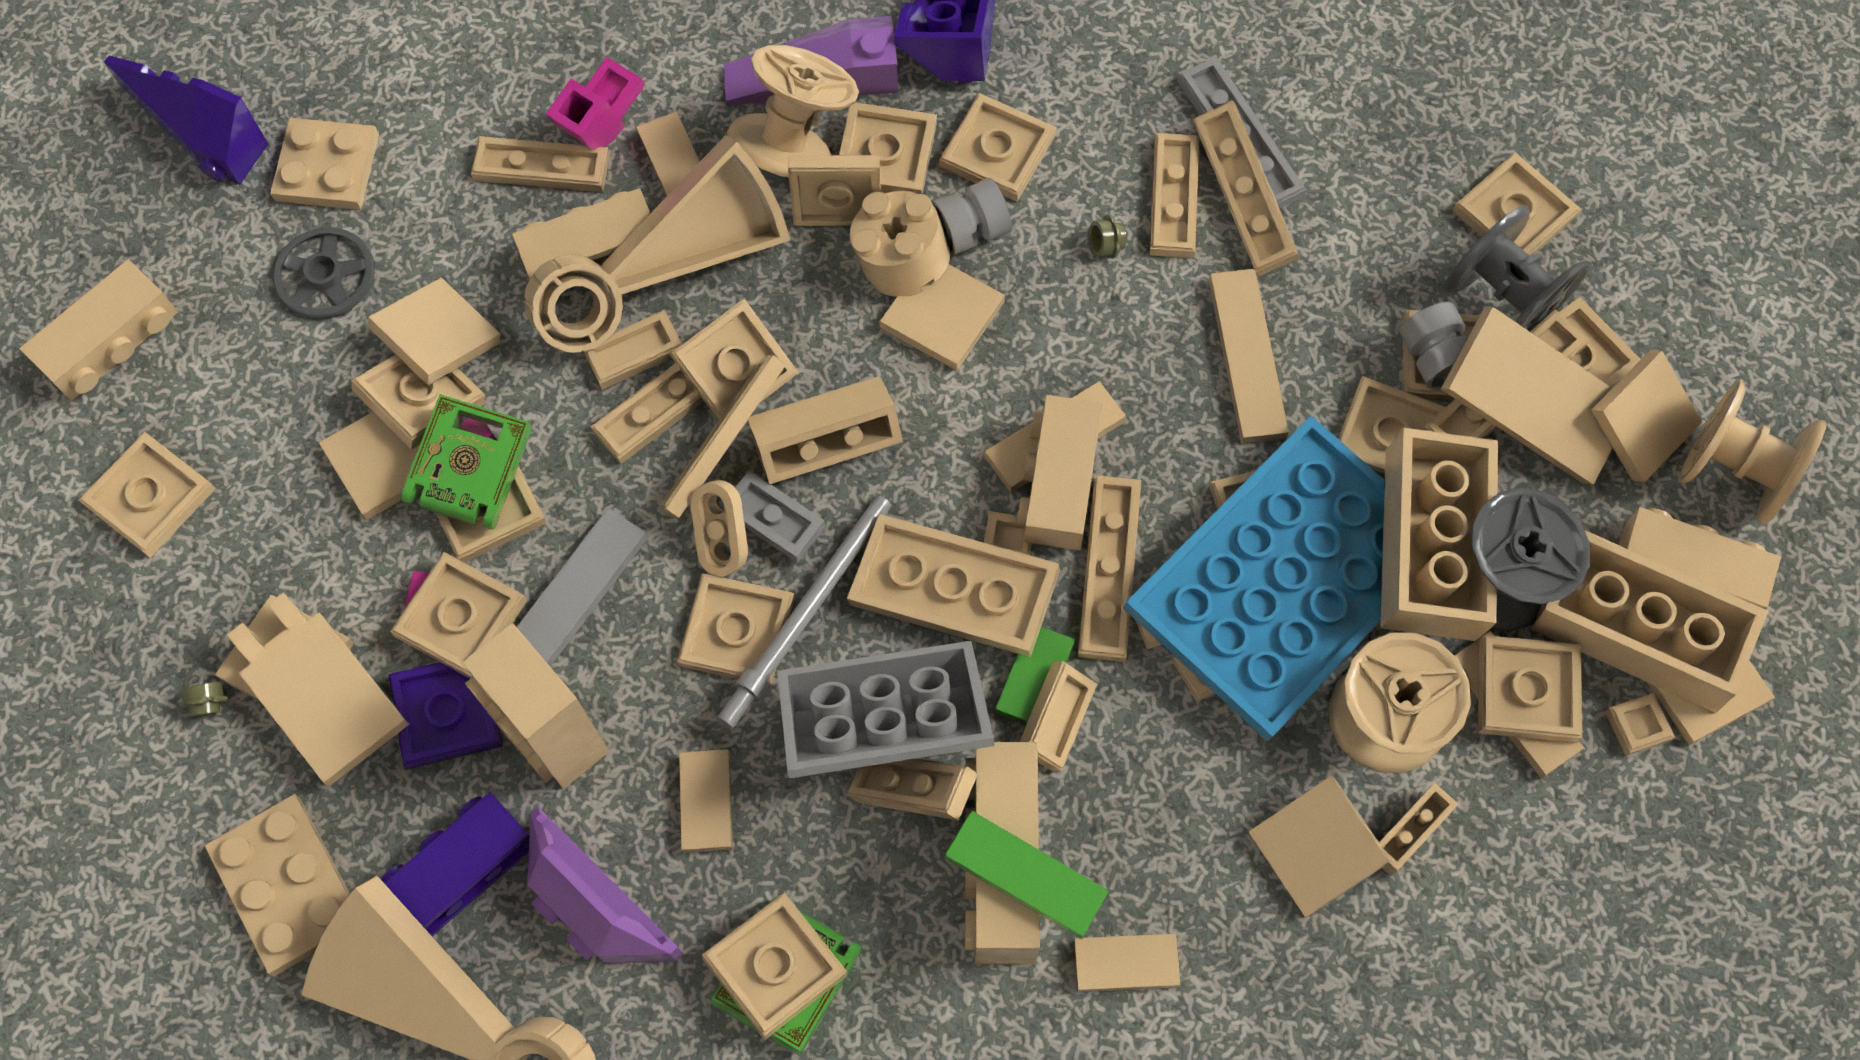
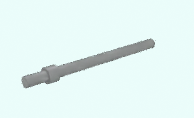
(754, 681)

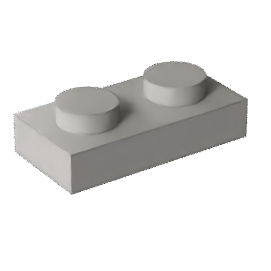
(777, 517)

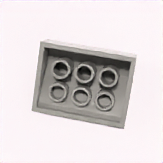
(883, 709)

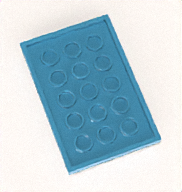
(1275, 580)

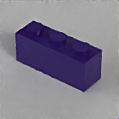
(458, 862)

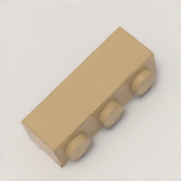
(1416, 827)

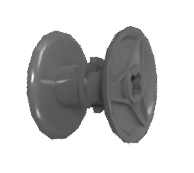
(1515, 273)
(1529, 552)

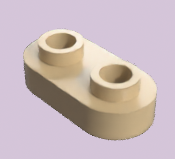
(718, 526)

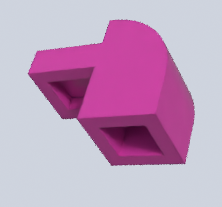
(596, 110)

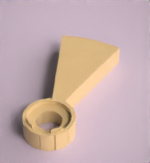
(707, 219)
(395, 974)

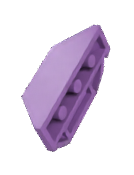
(589, 901)

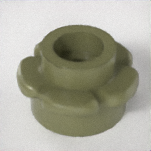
(1107, 237)
(203, 699)

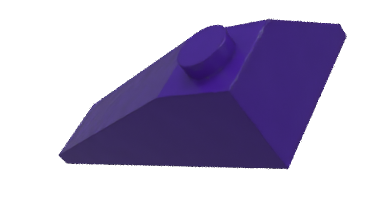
(948, 37)
(198, 116)

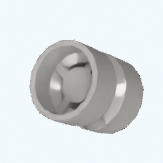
(975, 215)
(1437, 339)

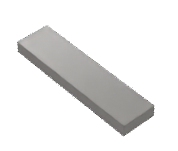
(1211, 87)
(581, 584)

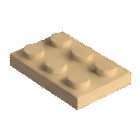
(280, 882)

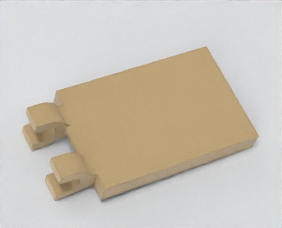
(317, 691)

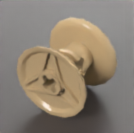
(801, 87)
(1753, 452)
(1399, 702)

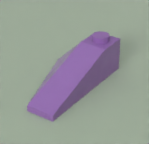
(857, 45)

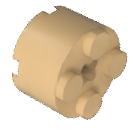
(899, 242)

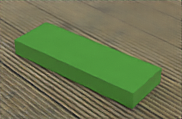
(1026, 874)

